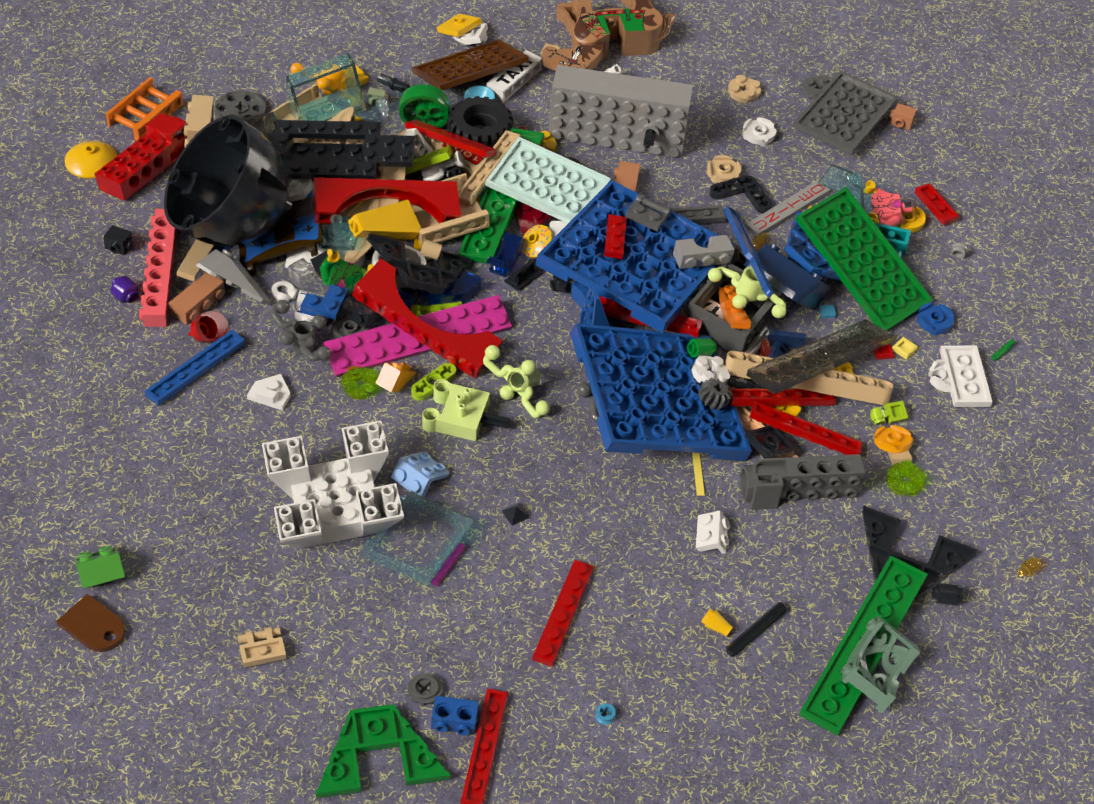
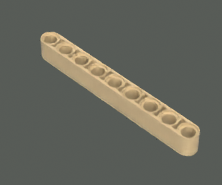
(829, 382)

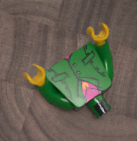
(340, 272)

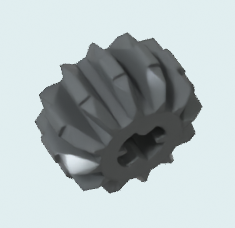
(715, 393)

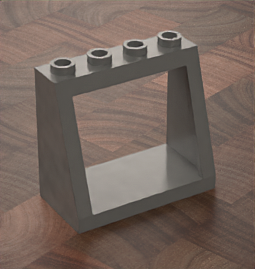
(720, 330)

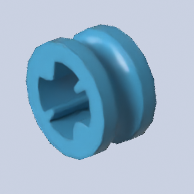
(602, 709)

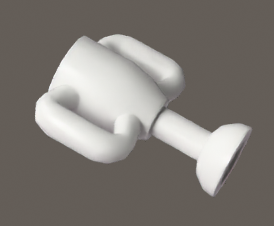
(436, 171)

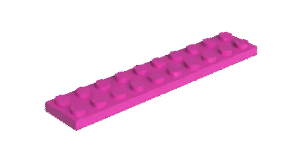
(391, 344)

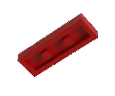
(936, 204)
(615, 236)

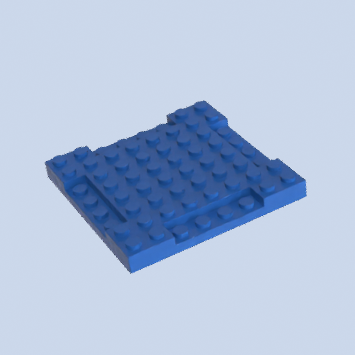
(646, 276)
(650, 395)

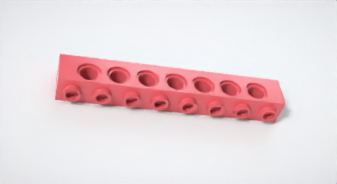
(159, 271)

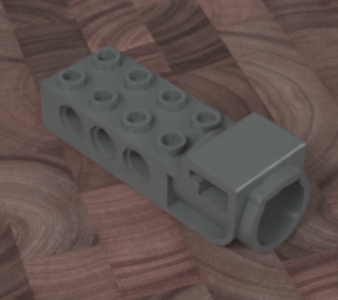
(800, 479)

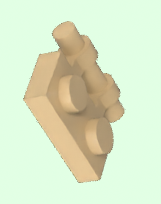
(262, 651)

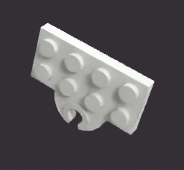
(961, 376)

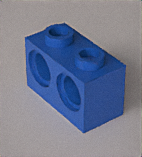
(455, 710)

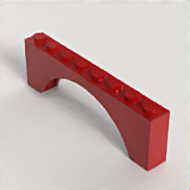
(334, 195)
(379, 292)

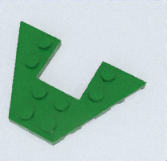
(373, 730)

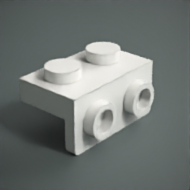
(712, 532)

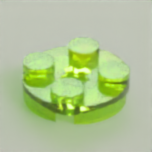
(355, 374)
(912, 472)

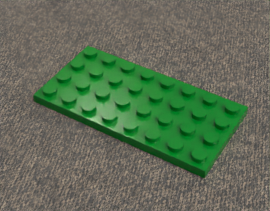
(863, 259)

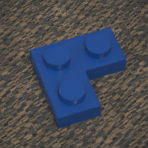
(326, 306)

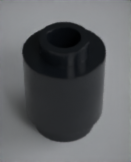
(947, 594)

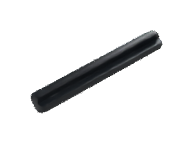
(756, 629)

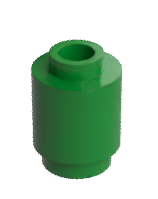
(701, 347)

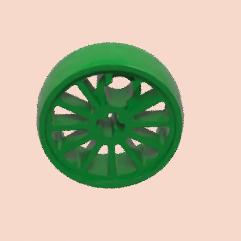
(427, 103)

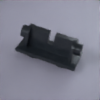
(523, 275)

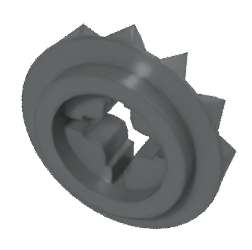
(424, 680)

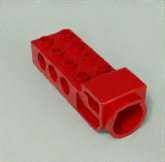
(144, 158)

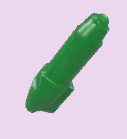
(1004, 349)

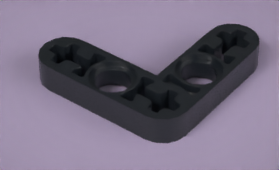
(752, 186)

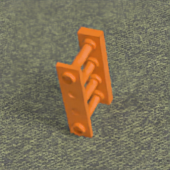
(168, 107)

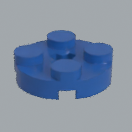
(932, 325)

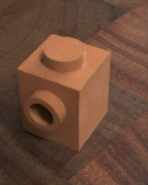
(902, 116)

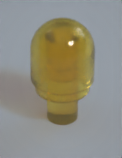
(759, 240)
(1031, 565)

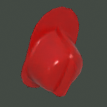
(208, 327)

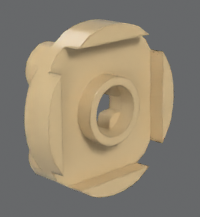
(741, 82)
(731, 171)

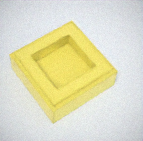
(904, 348)

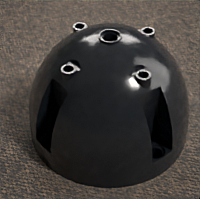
(227, 185)

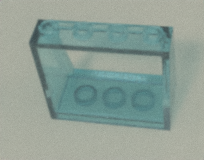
(330, 105)

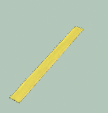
(698, 474)

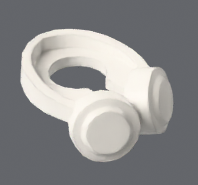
(293, 292)

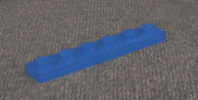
(194, 368)

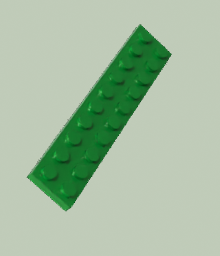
(487, 241)
(889, 598)

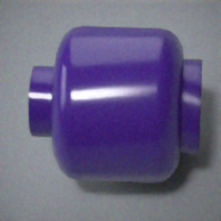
(124, 289)

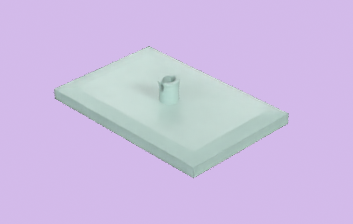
(545, 180)

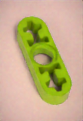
(434, 375)

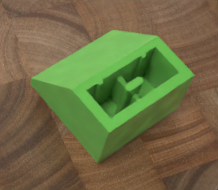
(99, 566)

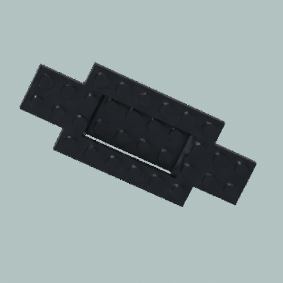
(339, 160)

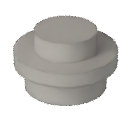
(959, 250)

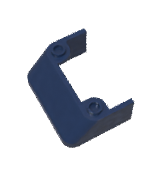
(790, 278)

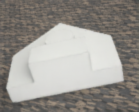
(475, 36)
(270, 392)

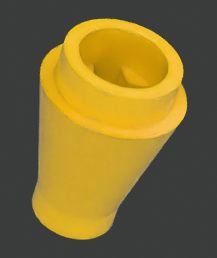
(715, 621)

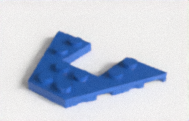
(807, 255)

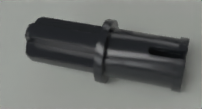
(393, 83)

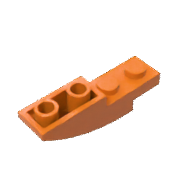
(735, 317)

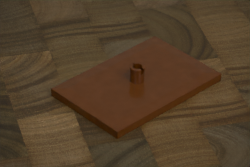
(470, 64)

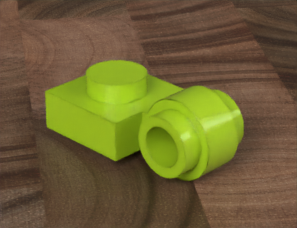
(893, 412)

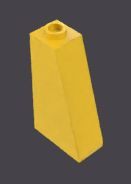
(390, 221)

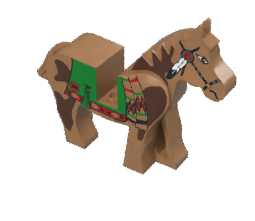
(635, 29)

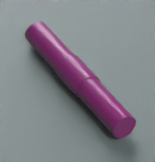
(448, 564)

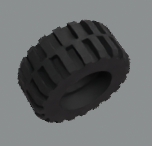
(480, 112)

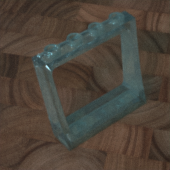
(425, 575)

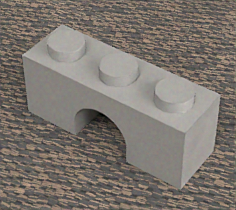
(691, 255)

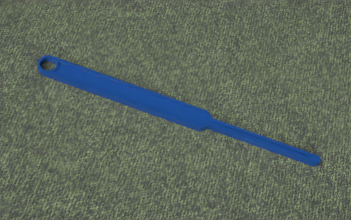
(748, 248)

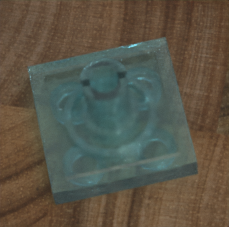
(338, 234)

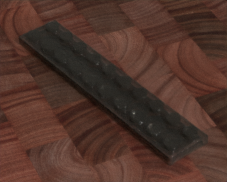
(819, 356)

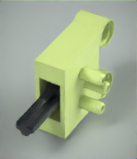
(462, 413)

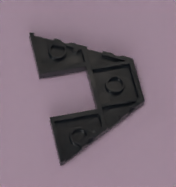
(418, 275)
(880, 533)

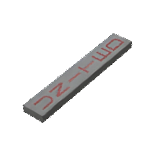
(787, 208)

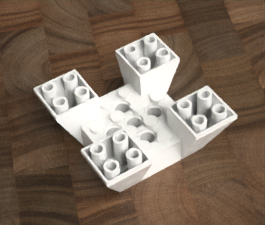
(336, 496)

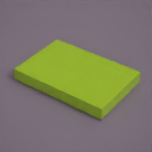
(430, 159)

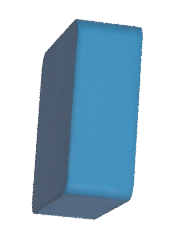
(827, 311)

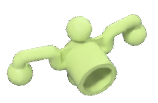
(747, 289)
(516, 383)

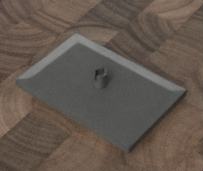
(845, 112)

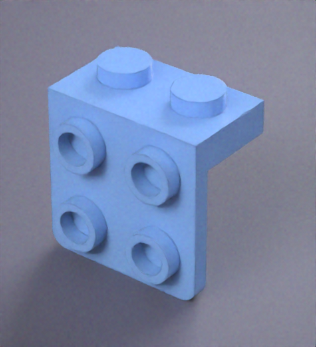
(418, 471)

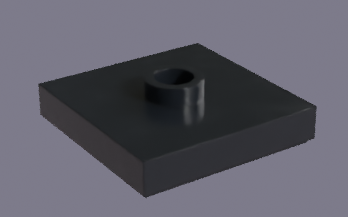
(771, 442)

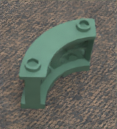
(856, 669)

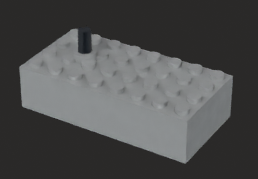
(619, 111)

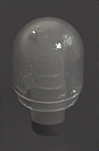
(383, 107)

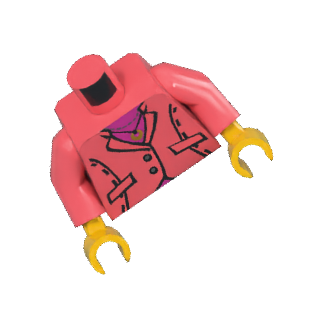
(886, 206)

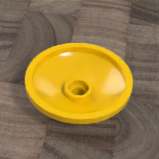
(88, 158)

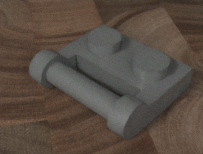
(647, 216)

